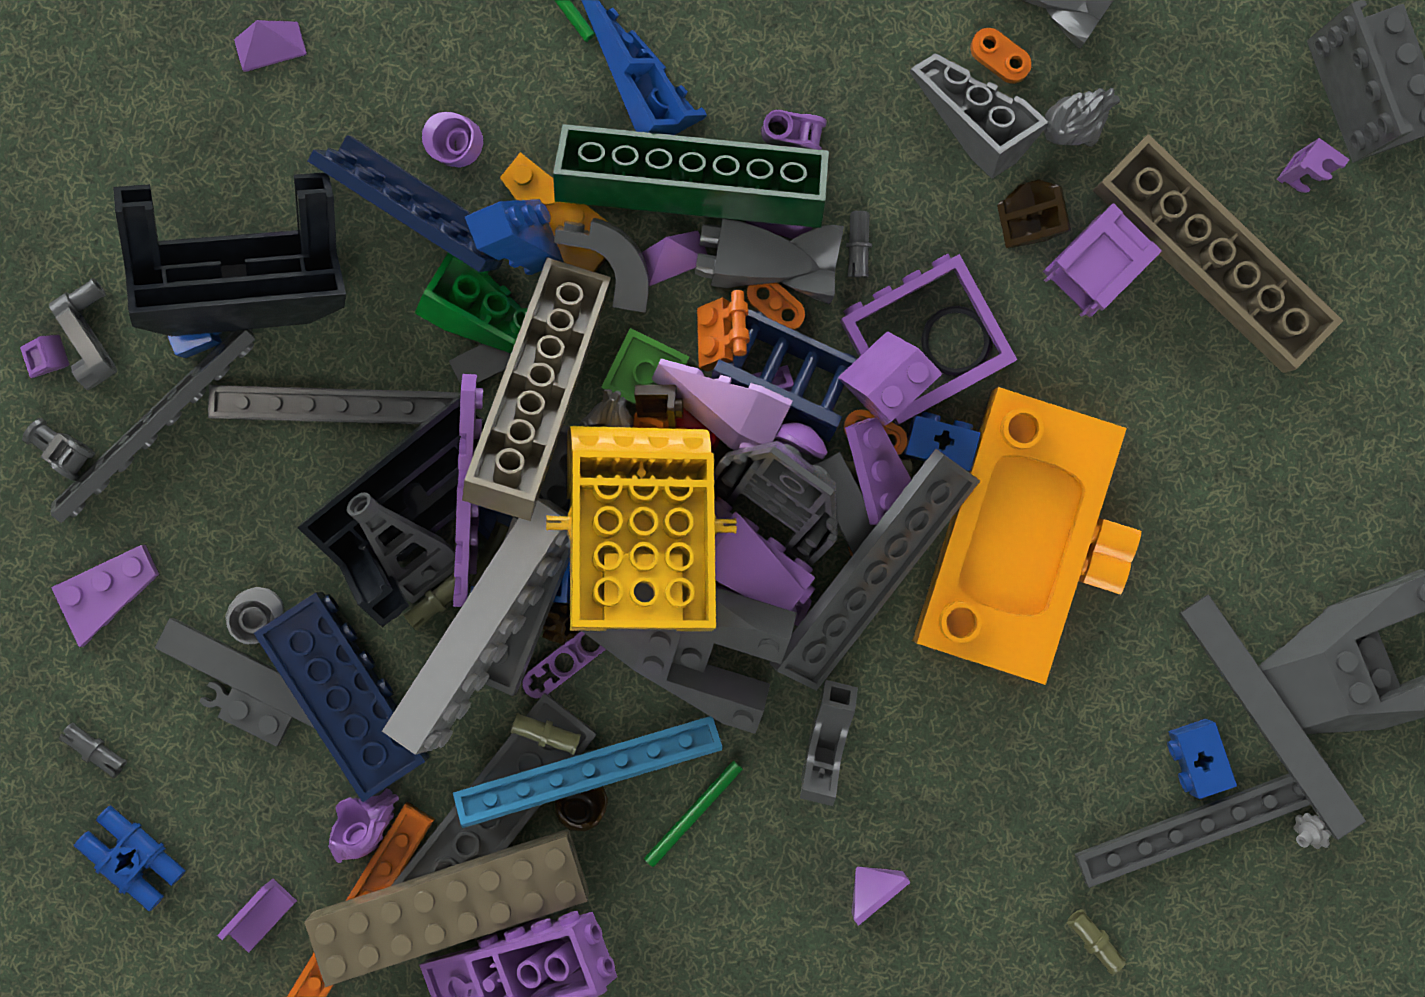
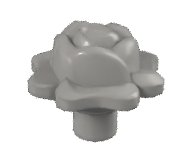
(1311, 831)

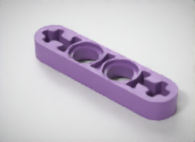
(573, 648)

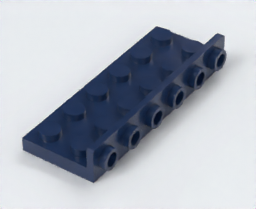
(404, 199)
(338, 692)

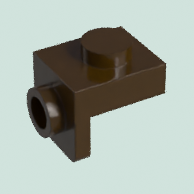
(659, 402)

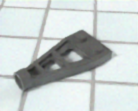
(422, 572)

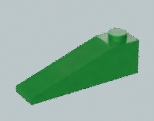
(471, 305)

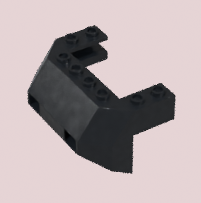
(232, 278)
(410, 479)

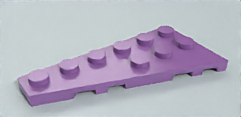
(467, 513)

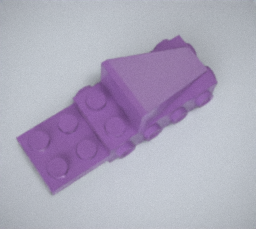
(758, 566)
(528, 961)

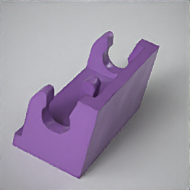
(1315, 159)

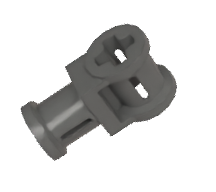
(60, 450)

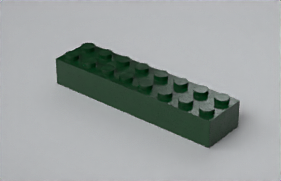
(691, 176)

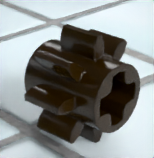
(558, 624)

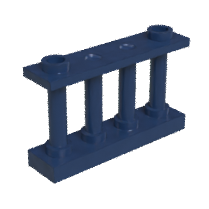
(814, 353)

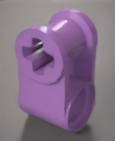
(796, 128)

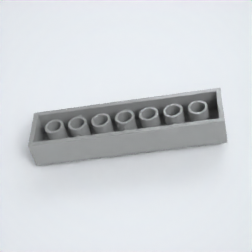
(479, 632)

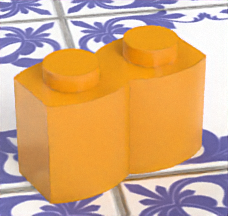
(1110, 556)

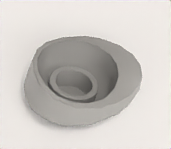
(251, 612)

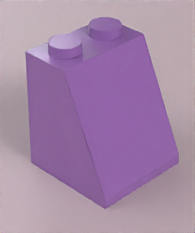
(889, 376)

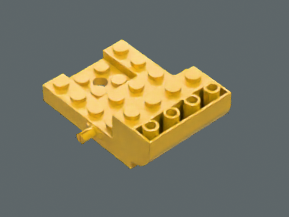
(641, 518)

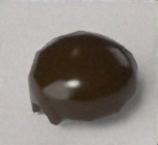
(582, 810)

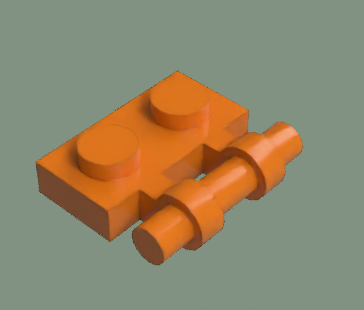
(722, 330)

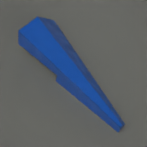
(640, 77)

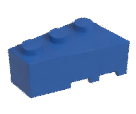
(515, 232)

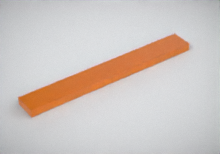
(380, 873)

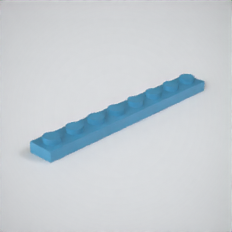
(586, 771)

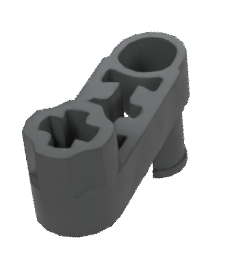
(95, 362)

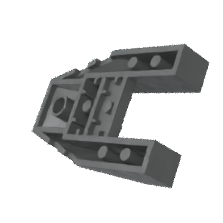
(787, 489)
(680, 657)
(1338, 669)

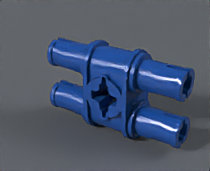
(112, 861)

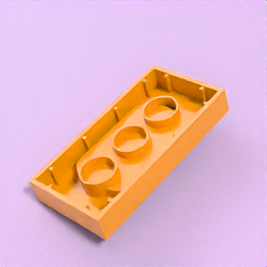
(1020, 535)

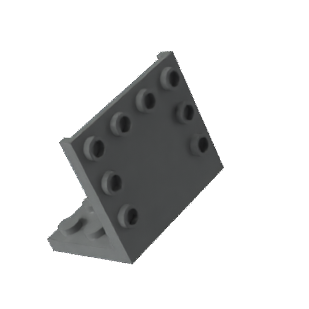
(1372, 78)

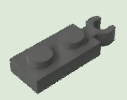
(249, 714)

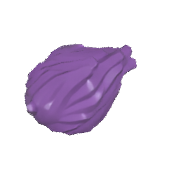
(360, 825)

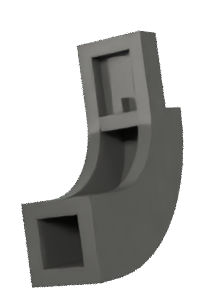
(622, 254)
(827, 742)

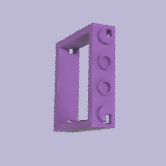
(912, 283)

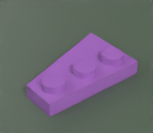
(877, 467)
(102, 591)

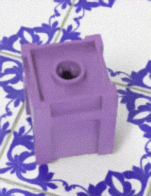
(1102, 261)

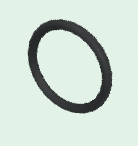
(925, 334)

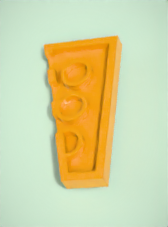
(530, 182)

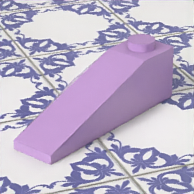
(731, 412)

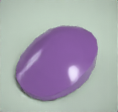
(440, 137)
(802, 438)

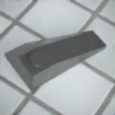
(983, 120)

